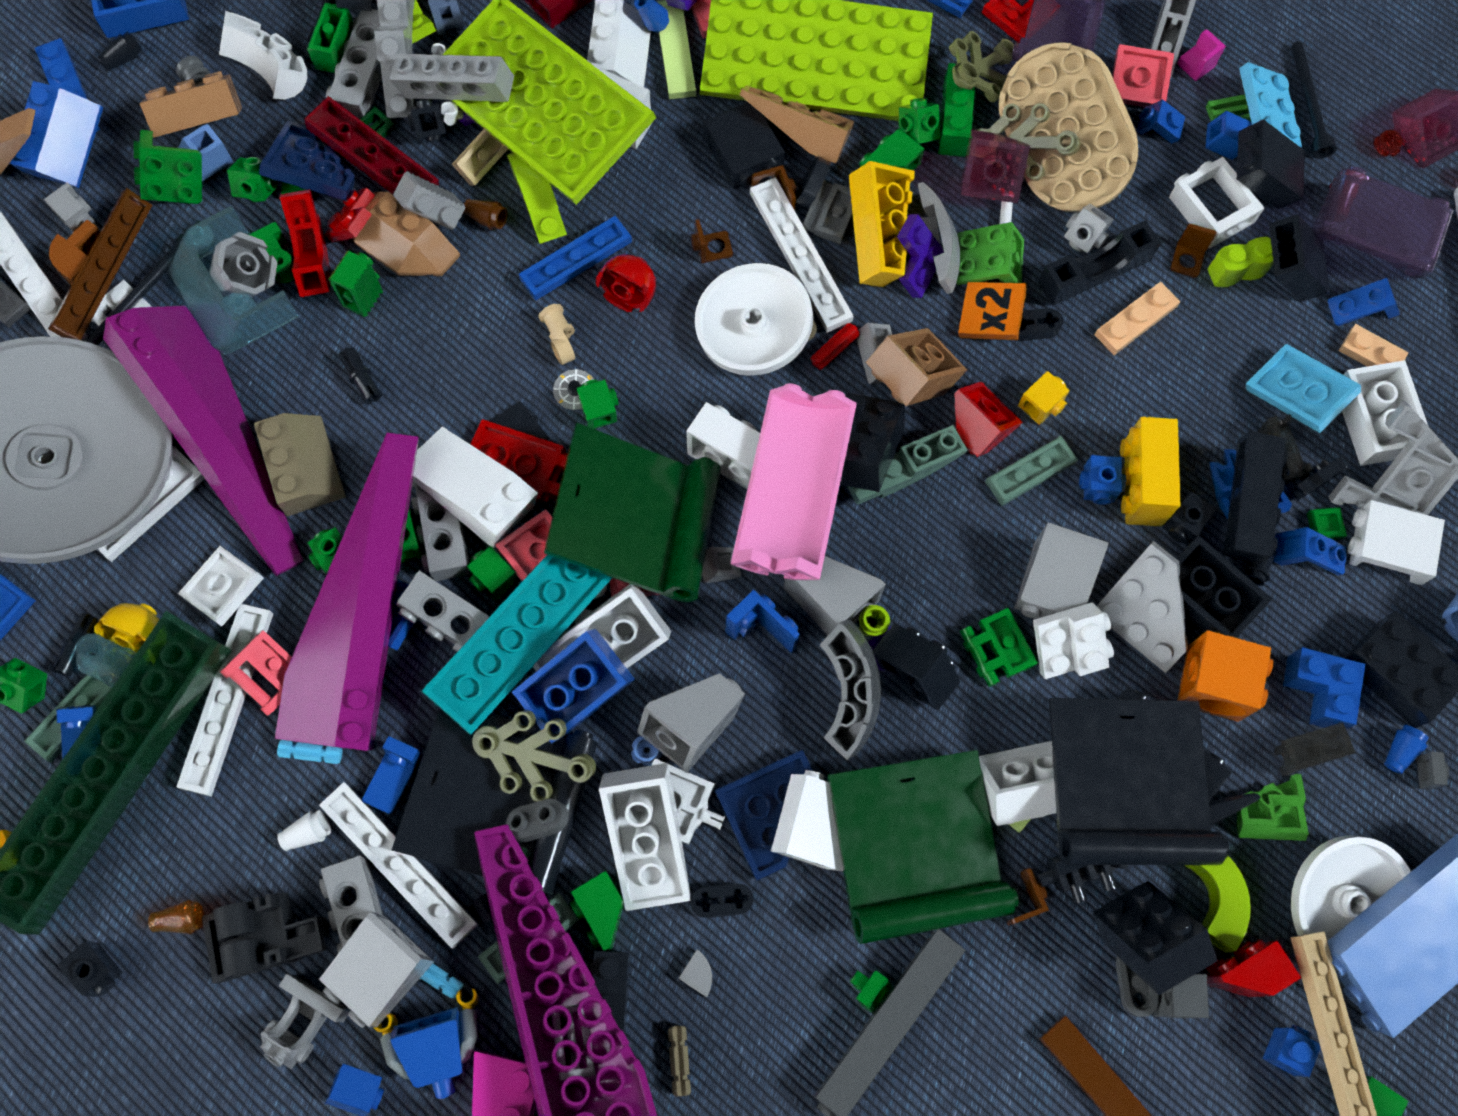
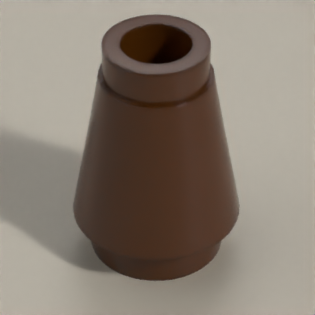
(486, 213)

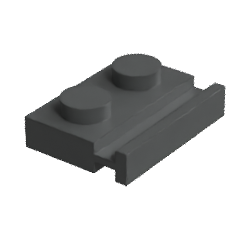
(830, 212)

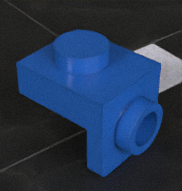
(1163, 120)

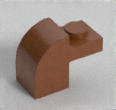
(70, 254)

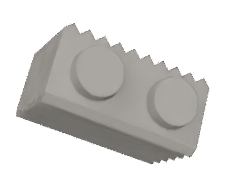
(429, 200)

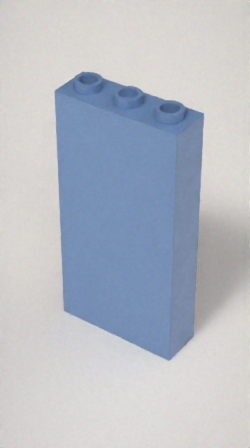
(1403, 946)

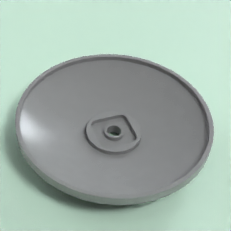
(104, 442)

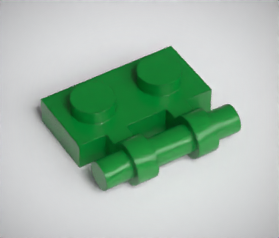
(1007, 644)

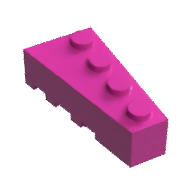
(501, 1086)

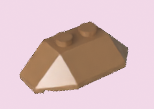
(404, 239)

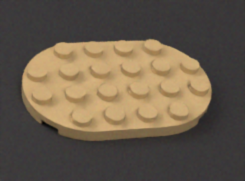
(1081, 100)

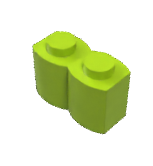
(1241, 262)

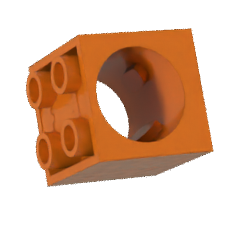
(1226, 675)

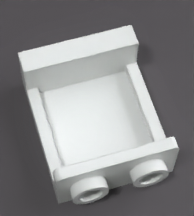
(1397, 540)

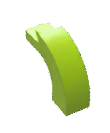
(538, 200)
(1228, 904)

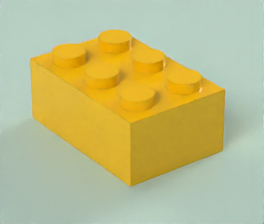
(1151, 471)

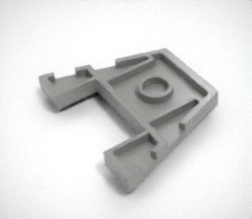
(1415, 477)

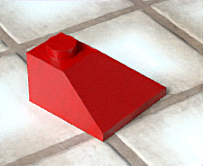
(982, 418)

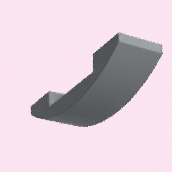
(947, 263)

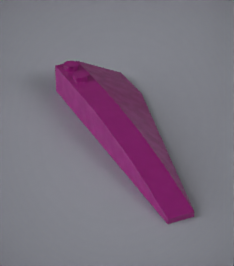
(199, 405)
(342, 654)
(544, 976)

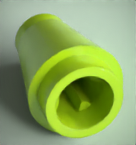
(876, 615)

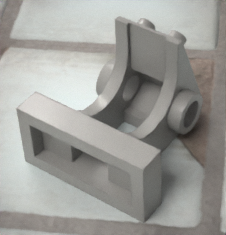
(284, 1046)

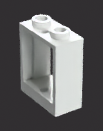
(1198, 214)

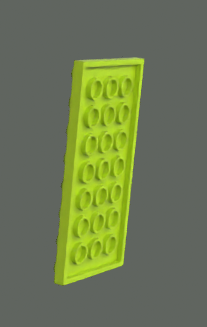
(818, 54)
(561, 108)

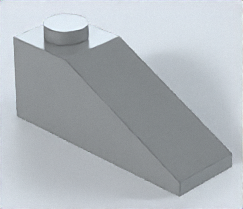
(1172, 27)

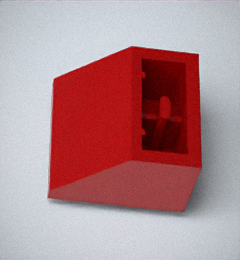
(1254, 970)

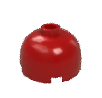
(627, 282)

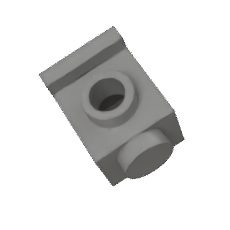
(69, 206)

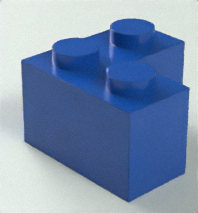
(1333, 682)

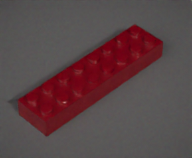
(362, 145)

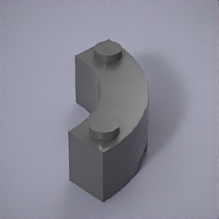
(859, 688)

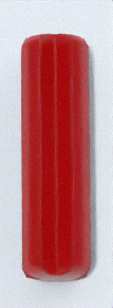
(834, 346)

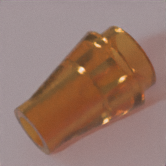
(180, 918)

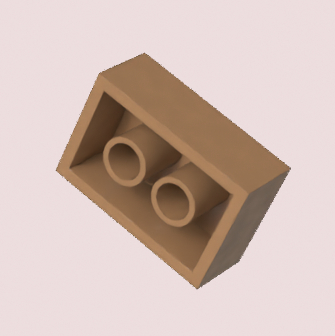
(190, 104)
(915, 366)

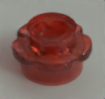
(1388, 143)

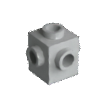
(1096, 224)

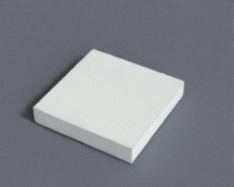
(220, 585)

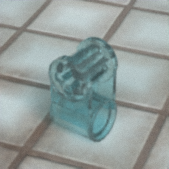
(107, 663)

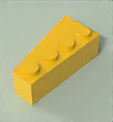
(879, 212)

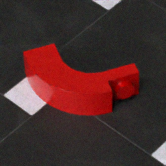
(310, 252)

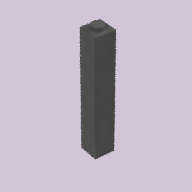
(888, 1025)

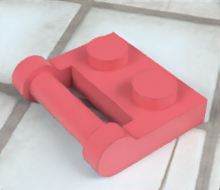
(269, 661)

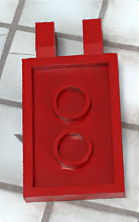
(529, 457)

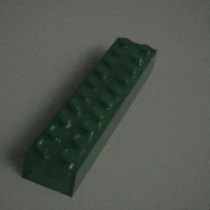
(104, 771)

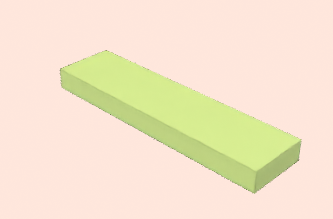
(677, 55)

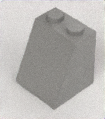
(1059, 572)
(837, 594)
(691, 718)
(374, 970)

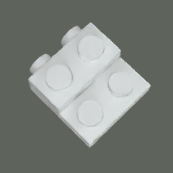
(1073, 641)

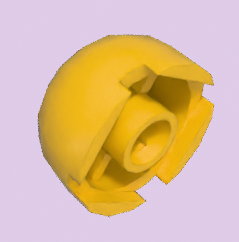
(127, 624)

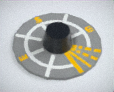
(565, 388)

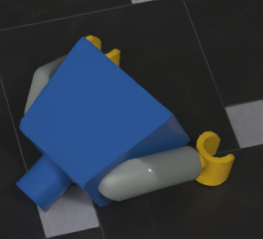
(432, 1046)

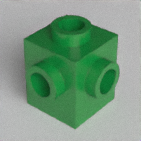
(920, 120)
(247, 182)
(324, 548)
(21, 685)

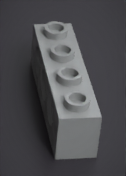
(359, 70)
(452, 77)
(440, 563)
(426, 589)
(336, 881)

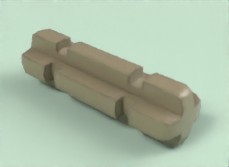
(679, 1061)

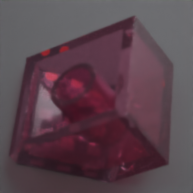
(1429, 126)
(994, 167)

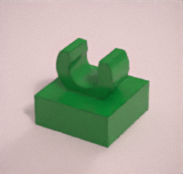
(871, 990)

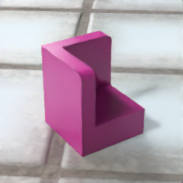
(1202, 56)

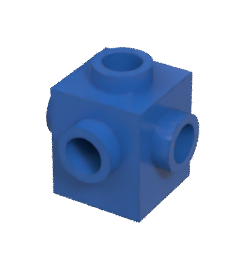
(1102, 479)

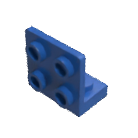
(761, 608)

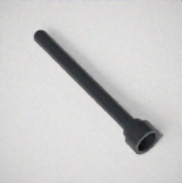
(1323, 144)

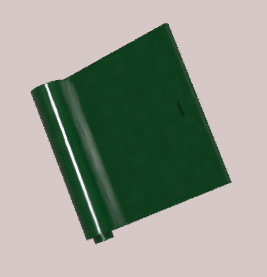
(634, 514)
(918, 848)

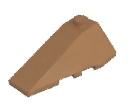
(817, 132)
(13, 135)

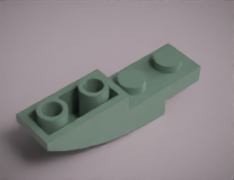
(916, 462)

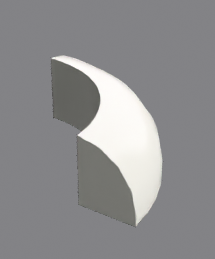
(265, 54)

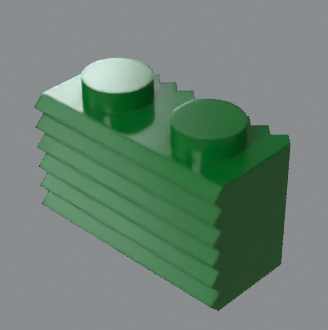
(329, 37)
(356, 283)

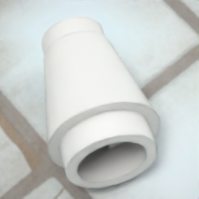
(305, 831)

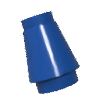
(652, 14)
(1405, 748)

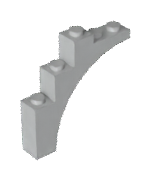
(394, 38)

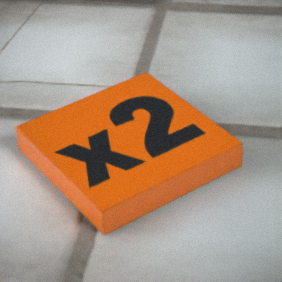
(992, 310)

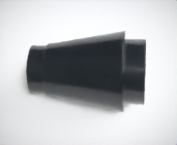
(120, 51)

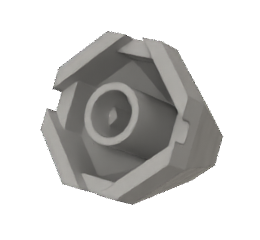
(242, 265)

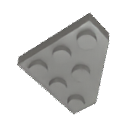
(1149, 607)

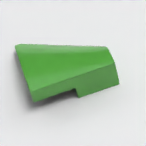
(1276, 814)

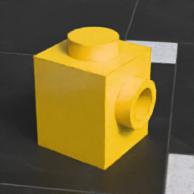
(1044, 398)

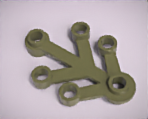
(967, 73)
(1040, 142)
(528, 755)

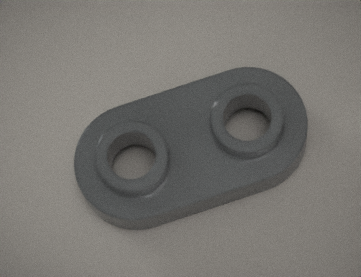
(533, 820)
(1131, 984)

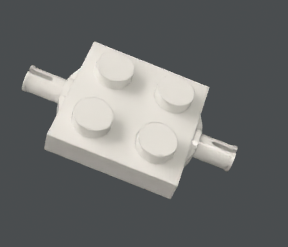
(691, 802)

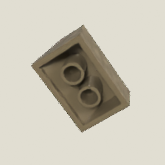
(299, 461)

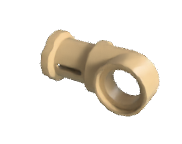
(559, 332)

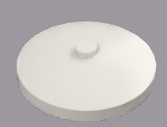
(754, 319)
(1342, 882)

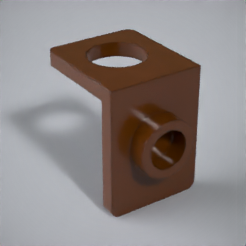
(786, 184)
(700, 243)
(1194, 243)
(1036, 894)

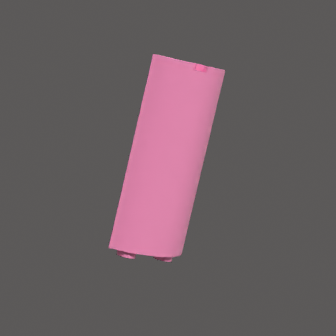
(794, 483)

